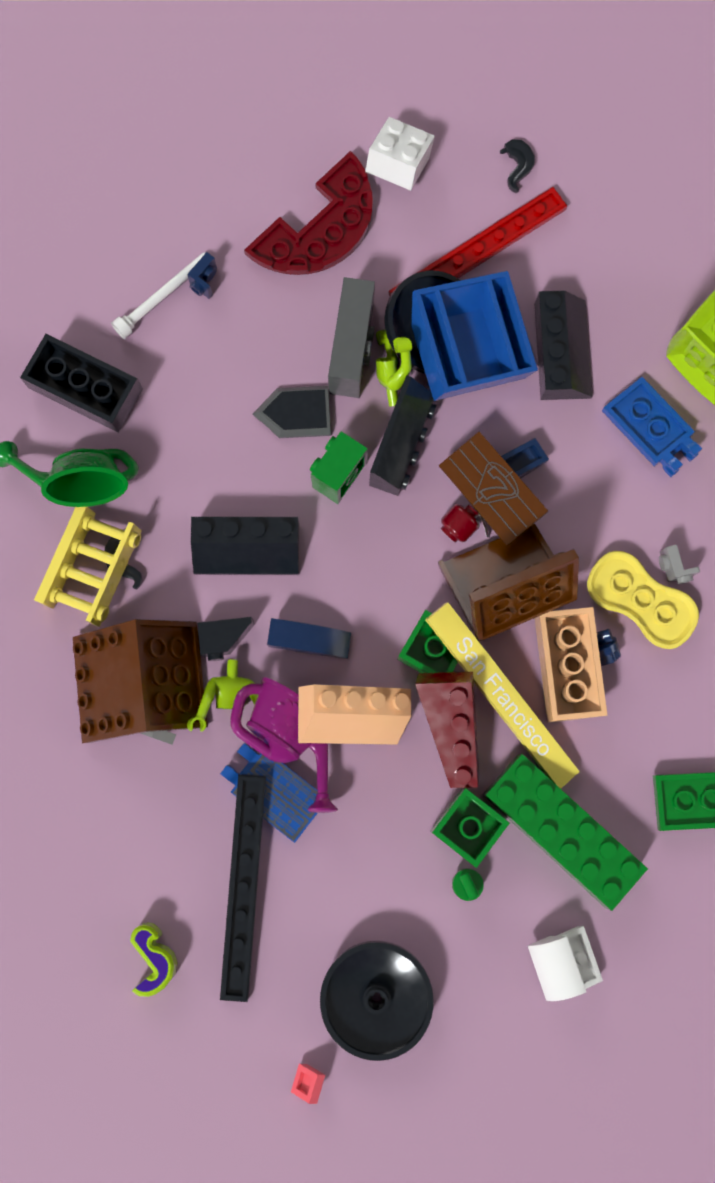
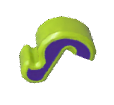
(157, 956)

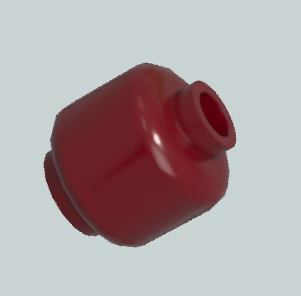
(460, 523)

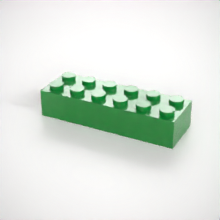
(565, 832)

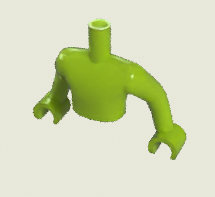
(387, 366)
(224, 690)

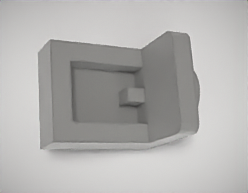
(672, 565)

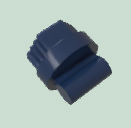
(608, 647)

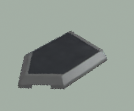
(296, 412)

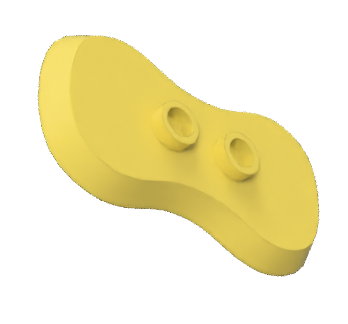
(660, 612)

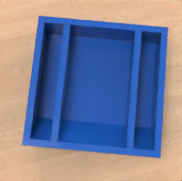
(471, 335)

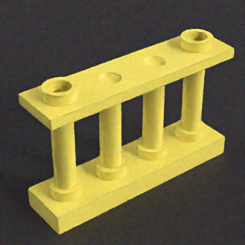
(73, 544)

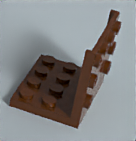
(511, 583)
(138, 678)

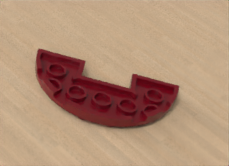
(330, 234)

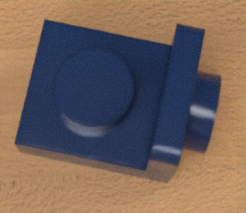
(203, 271)

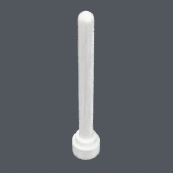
(124, 325)

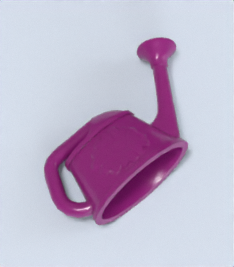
(276, 724)

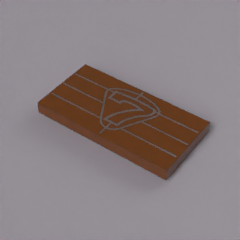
(493, 488)

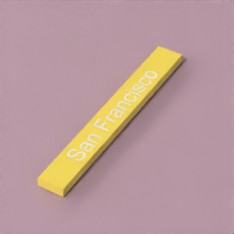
(502, 695)

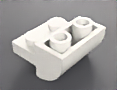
(565, 964)

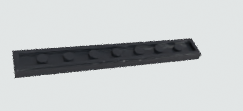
(243, 888)

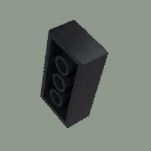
(82, 382)

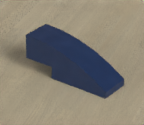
(526, 458)
(308, 638)

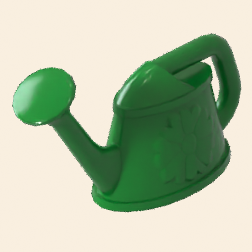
(77, 476)

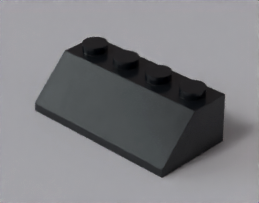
(562, 346)
(402, 437)
(245, 545)

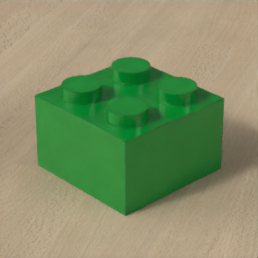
(338, 467)
(426, 651)
(469, 827)

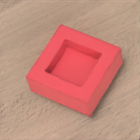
(308, 1083)

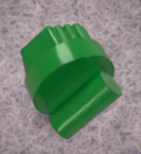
(467, 884)

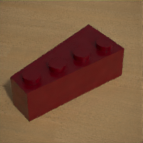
(451, 715)

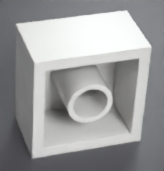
(399, 153)

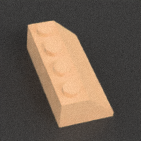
(570, 665)
(352, 714)

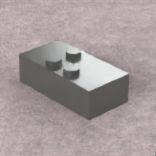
(352, 338)

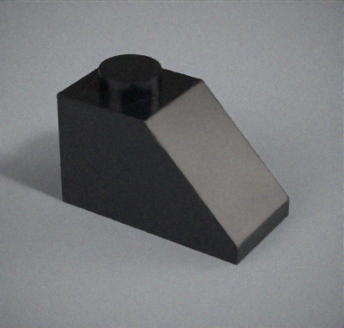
(222, 636)

